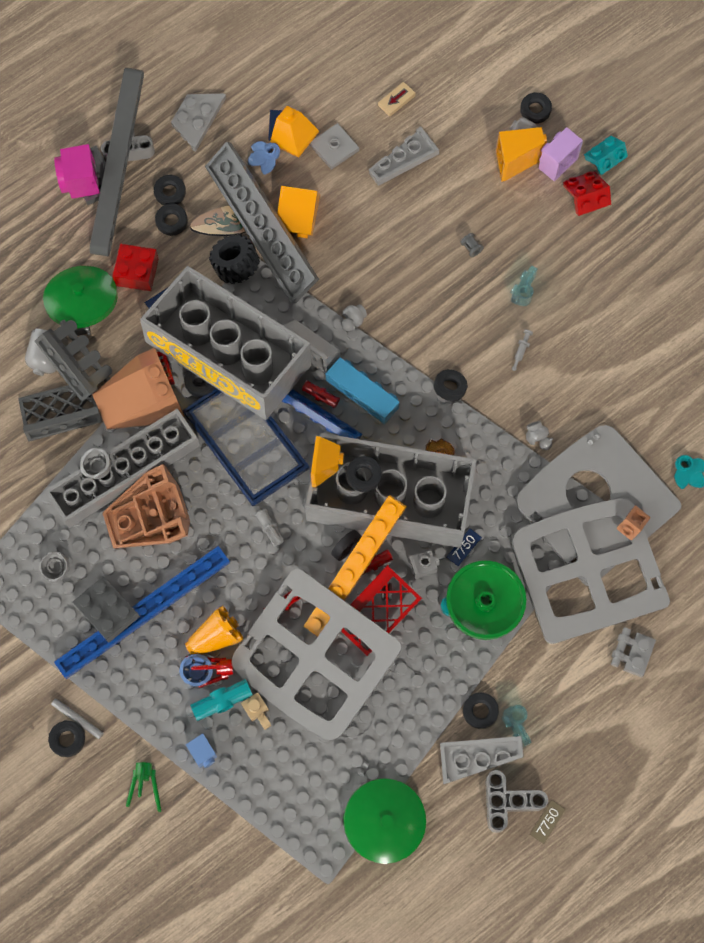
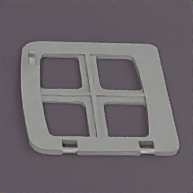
(589, 567)
(313, 656)

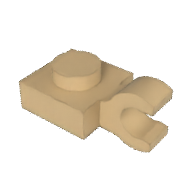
(256, 709)

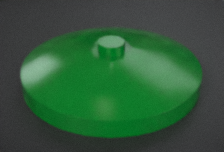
(80, 295)
(486, 600)
(384, 821)

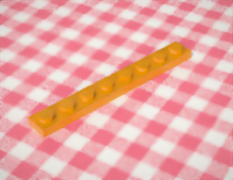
(359, 558)

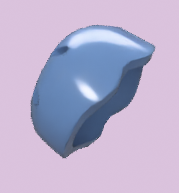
(196, 675)

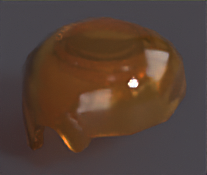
(440, 446)

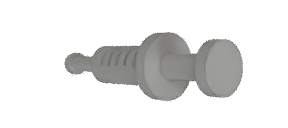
(523, 344)

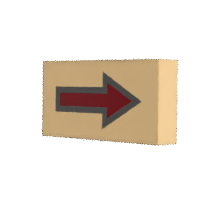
(396, 99)

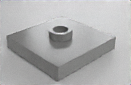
(334, 146)

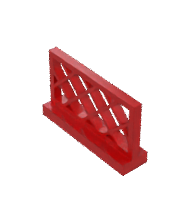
(369, 593)

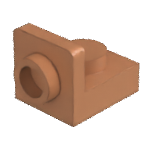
(633, 523)

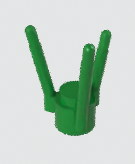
(142, 773)

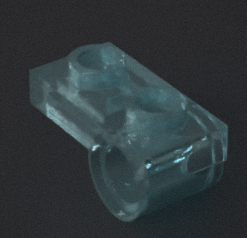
(524, 287)
(515, 725)

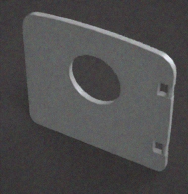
(627, 477)
(354, 746)

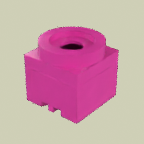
(77, 171)

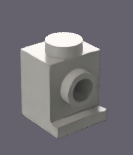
(420, 570)

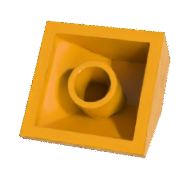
(293, 131)
(325, 460)

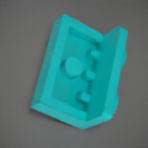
(607, 154)

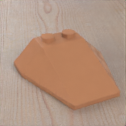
(137, 394)
(148, 512)

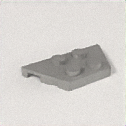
(196, 116)

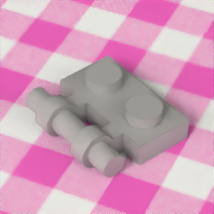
(639, 653)

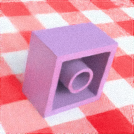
(560, 153)

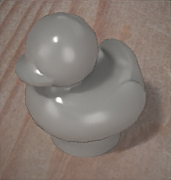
(354, 317)
(538, 432)

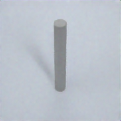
(77, 718)

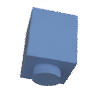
(201, 751)

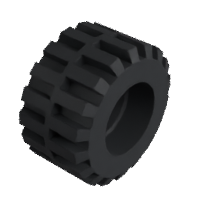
(234, 259)

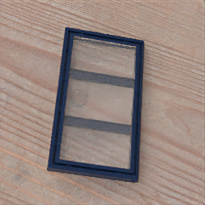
(246, 445)

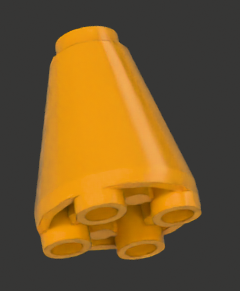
(215, 633)

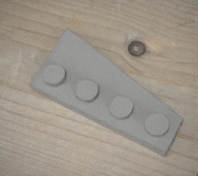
(411, 153)
(474, 756)

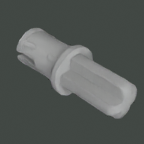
(269, 527)

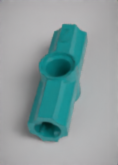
(221, 700)

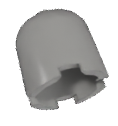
(36, 358)

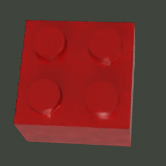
(135, 267)

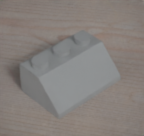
(322, 353)

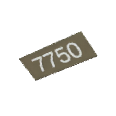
(547, 822)

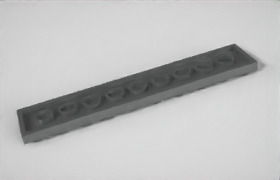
(261, 223)

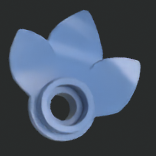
(262, 157)

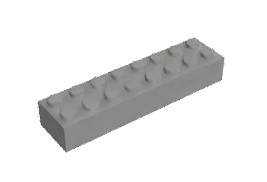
(153, 446)

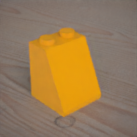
(519, 150)
(298, 210)

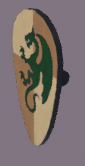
(218, 222)

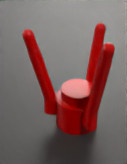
(223, 667)

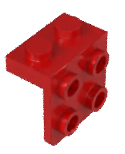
(589, 192)

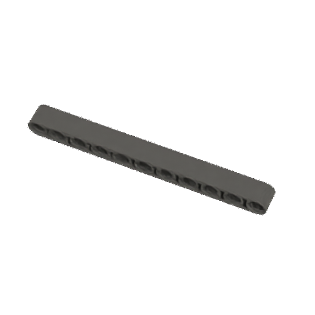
(116, 162)

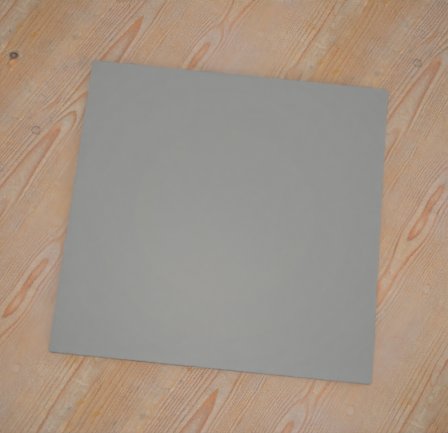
(141, 673)

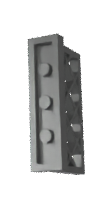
(61, 422)

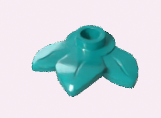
(691, 474)

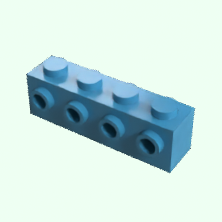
(362, 390)

